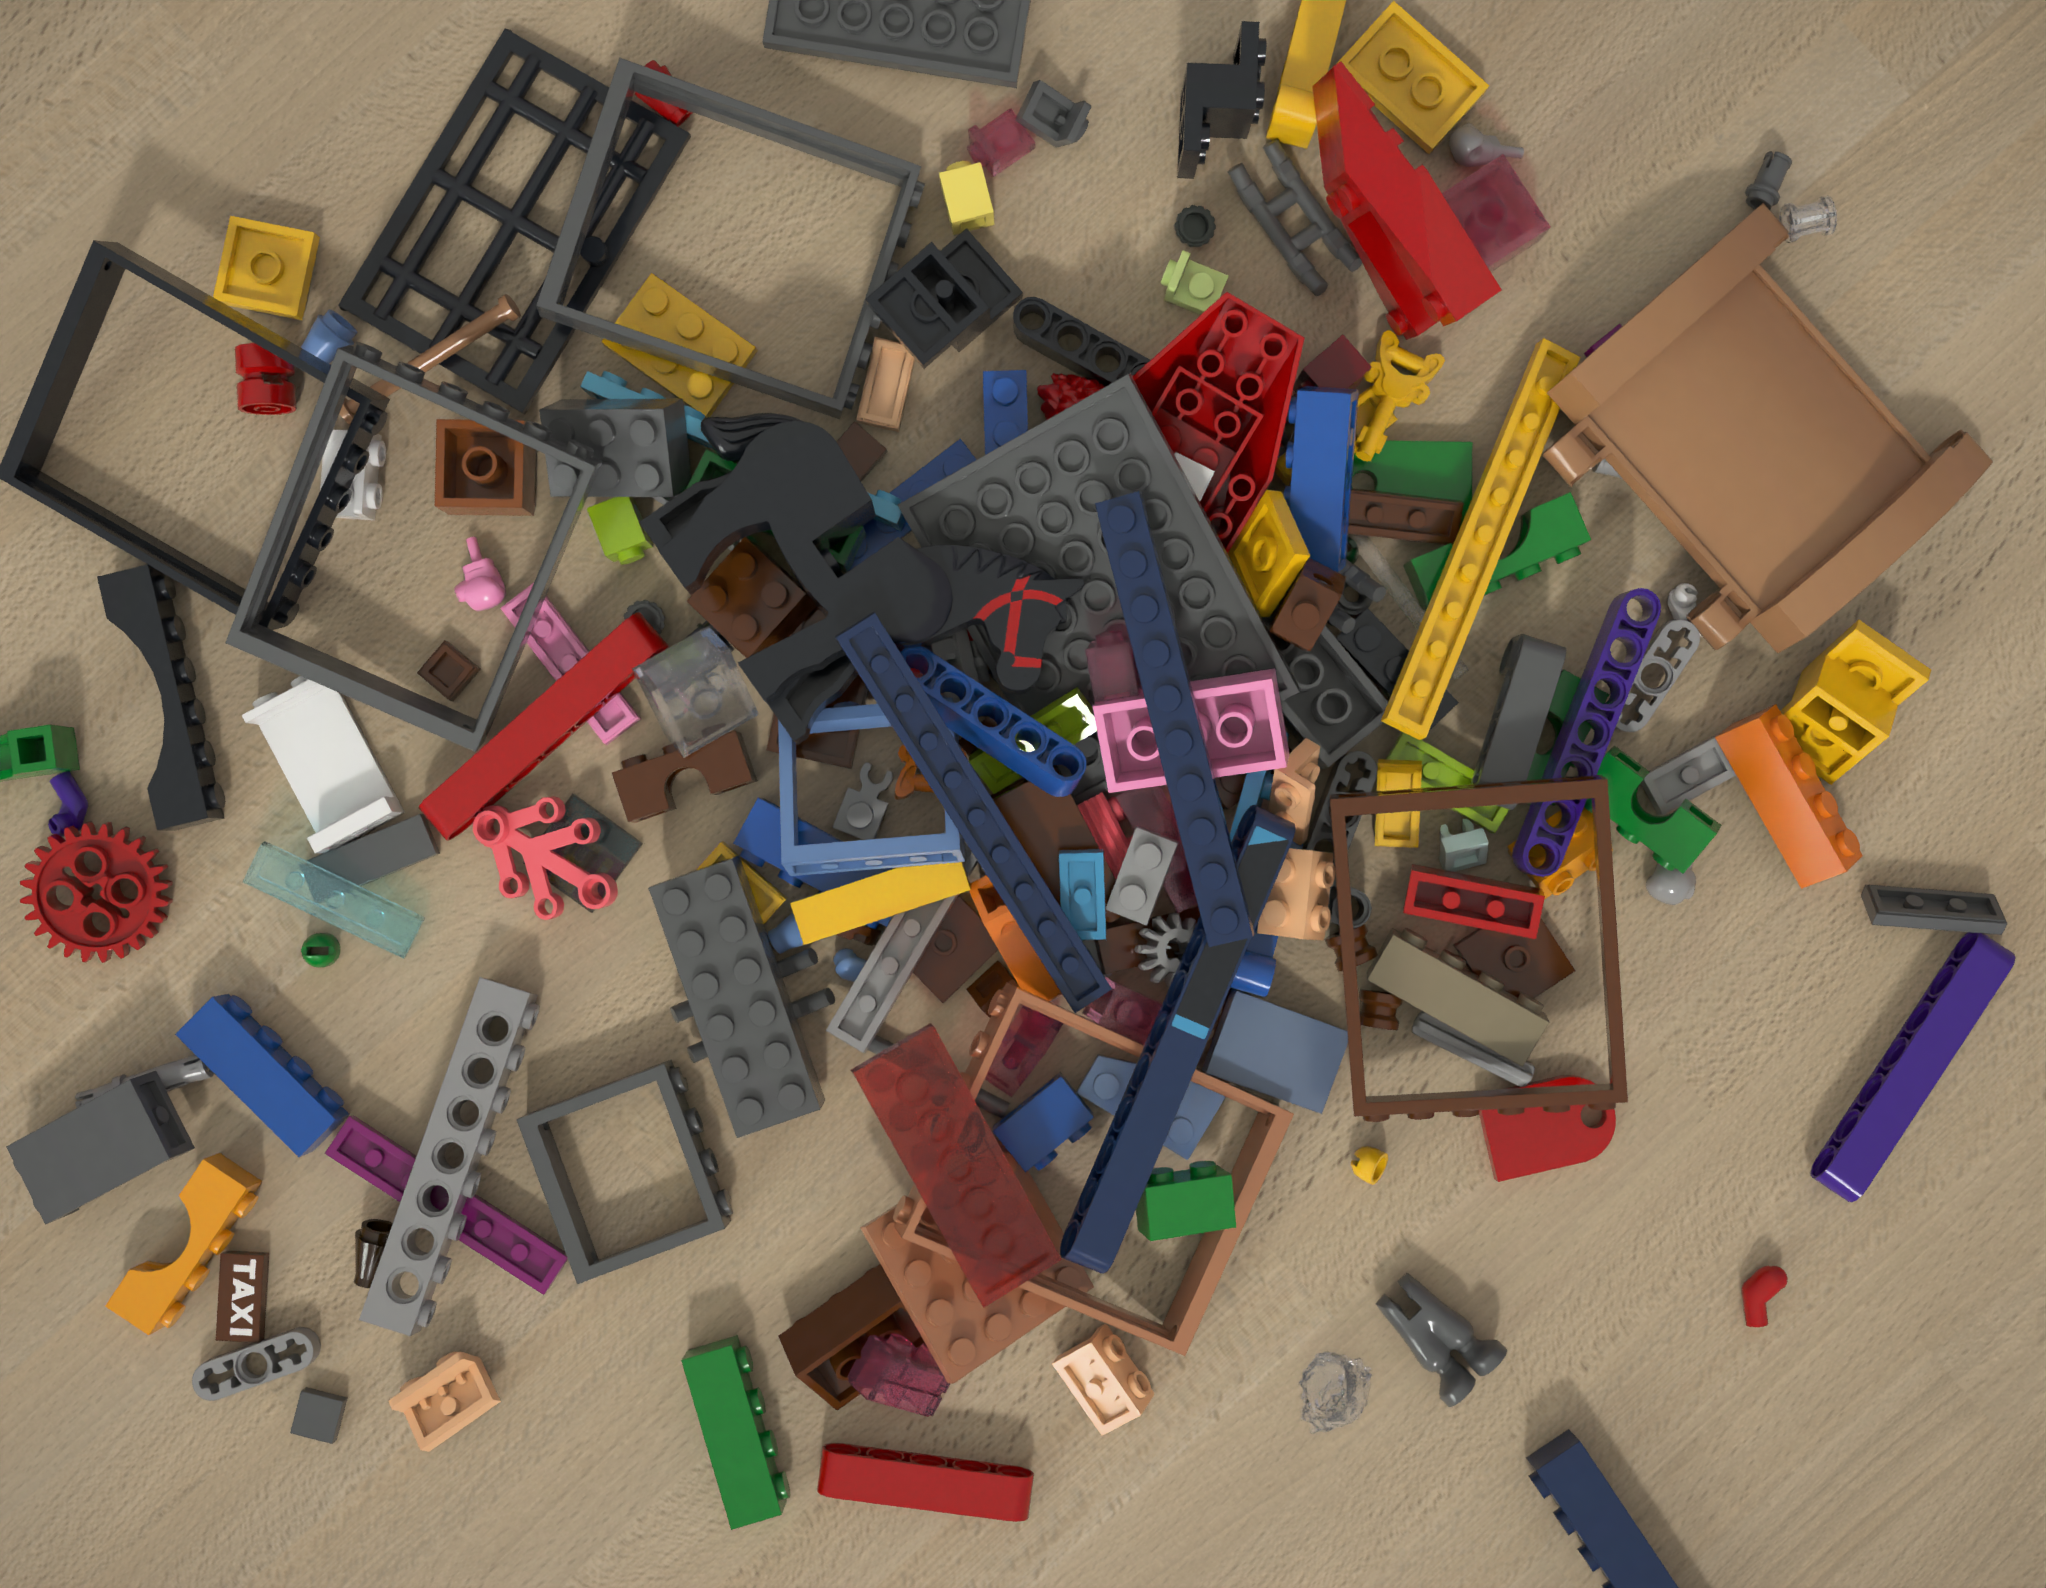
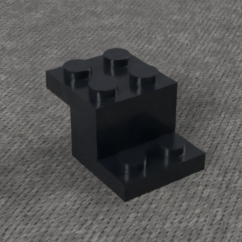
(1220, 99)
(944, 298)

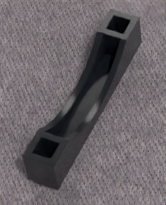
(184, 782)

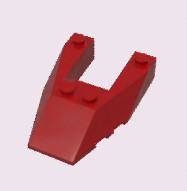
(1395, 214)

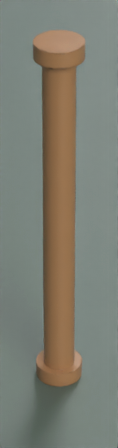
(447, 347)

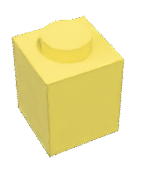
(966, 197)

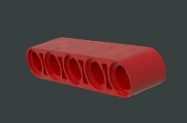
(925, 1482)

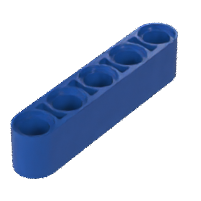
(1012, 725)

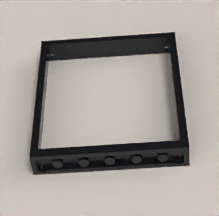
(57, 383)

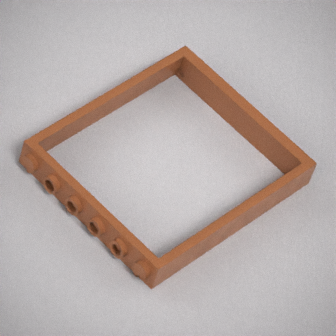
(1214, 1247)

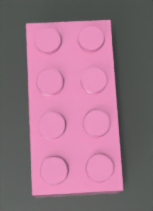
(1238, 720)

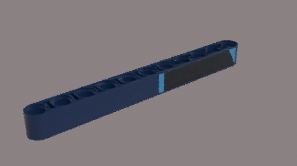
(1170, 1057)

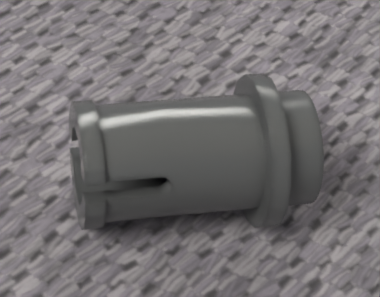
(1768, 180)

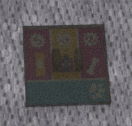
(606, 855)

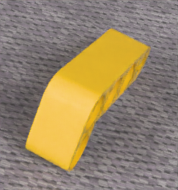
(1305, 64)

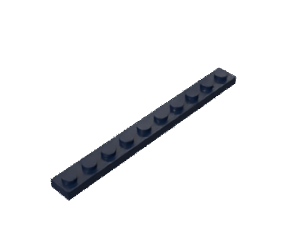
(1175, 719)
(972, 811)

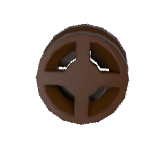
(1363, 951)
(1379, 1009)

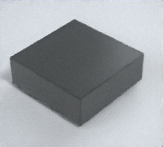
(318, 1415)

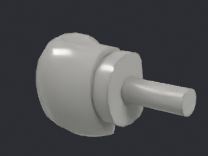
(1476, 149)
(1671, 886)

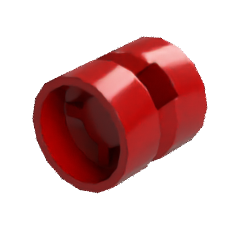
(261, 366)

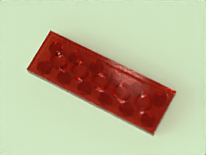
(956, 1164)

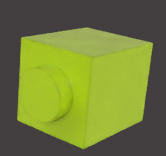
(619, 529)

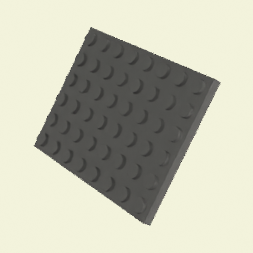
(1040, 507)

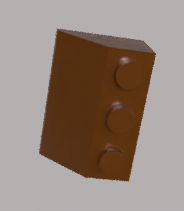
(833, 1335)

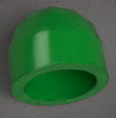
(321, 940)

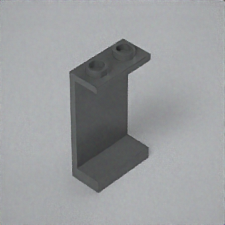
(100, 1146)

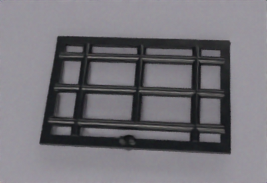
(595, 252)

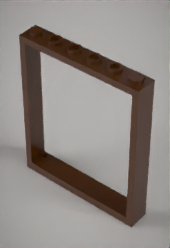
(1506, 1101)

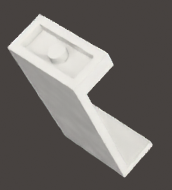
(326, 762)

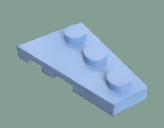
(1106, 1086)

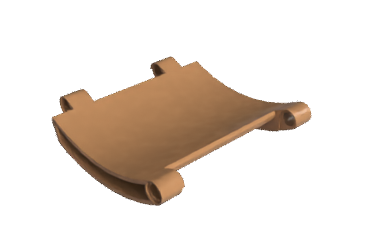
(1756, 445)

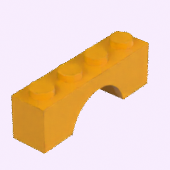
(214, 1199)

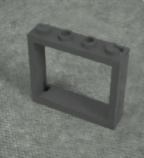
(560, 1193)

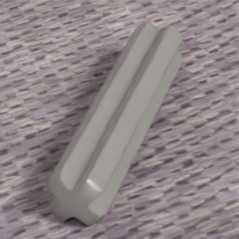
(1470, 1050)

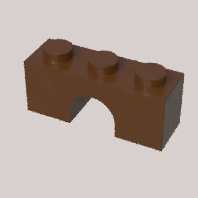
(647, 784)

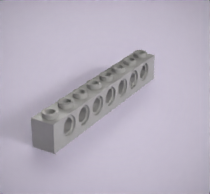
(386, 1301)

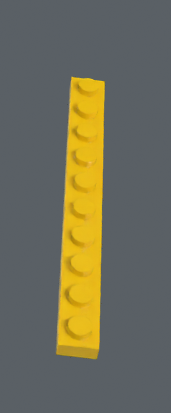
(1478, 543)

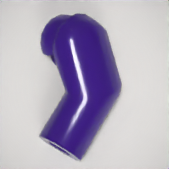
(73, 805)

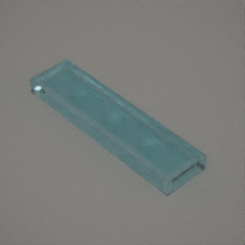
(333, 899)

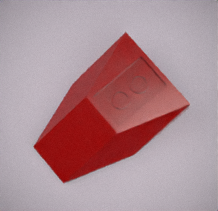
(1225, 403)

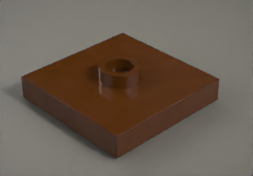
(955, 951)
(1518, 961)

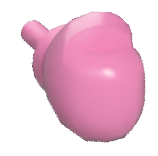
(482, 583)

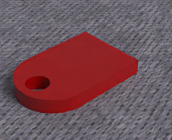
(1543, 1139)

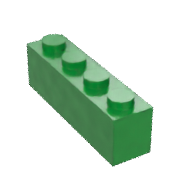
(735, 1431)

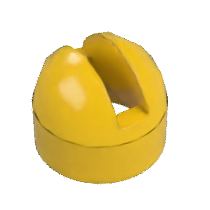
(1371, 1164)

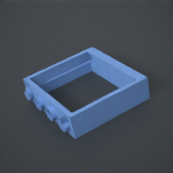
(857, 854)

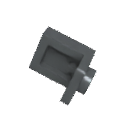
(1053, 115)

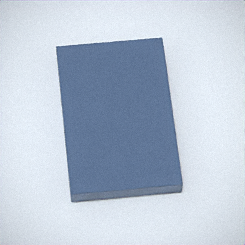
(1276, 1051)

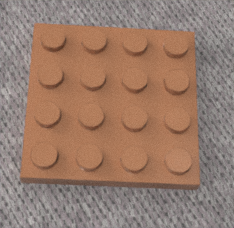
(943, 1303)

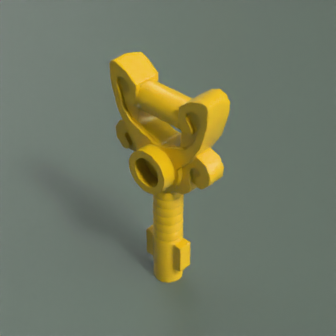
(1394, 388)

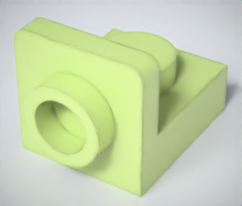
(1192, 284)

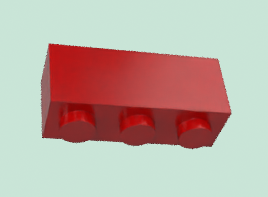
(1474, 901)

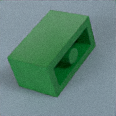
(1186, 1202)

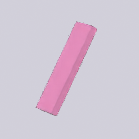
(559, 651)

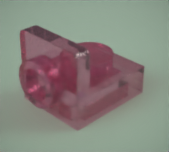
(999, 143)

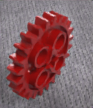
(74, 922)

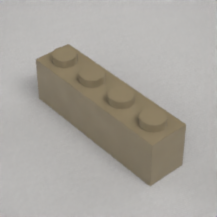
(1457, 996)

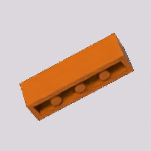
(1789, 796)

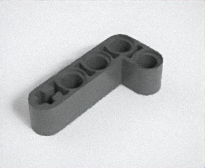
(1520, 711)
(1322, 823)

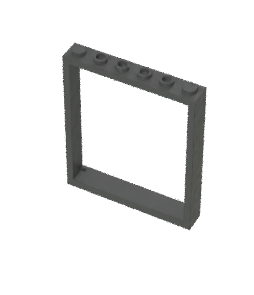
(637, 78)
(341, 676)

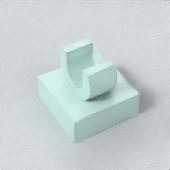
(1463, 849)

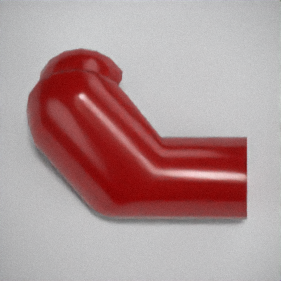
(1758, 1290)

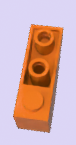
(1012, 942)

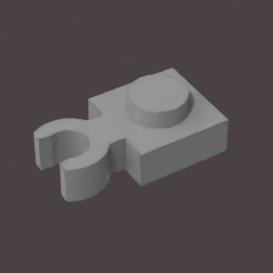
(863, 811)

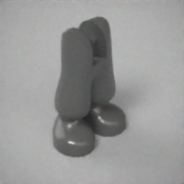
(1435, 1333)

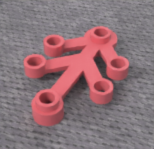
(539, 855)

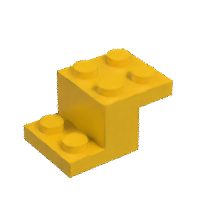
(1851, 698)

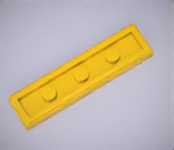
(877, 898)

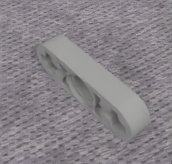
(1682, 654)
(237, 1360)

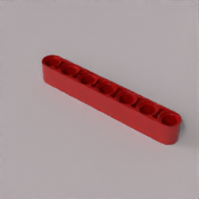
(542, 726)

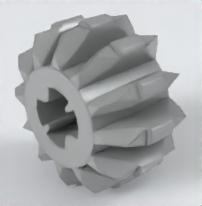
(1164, 931)

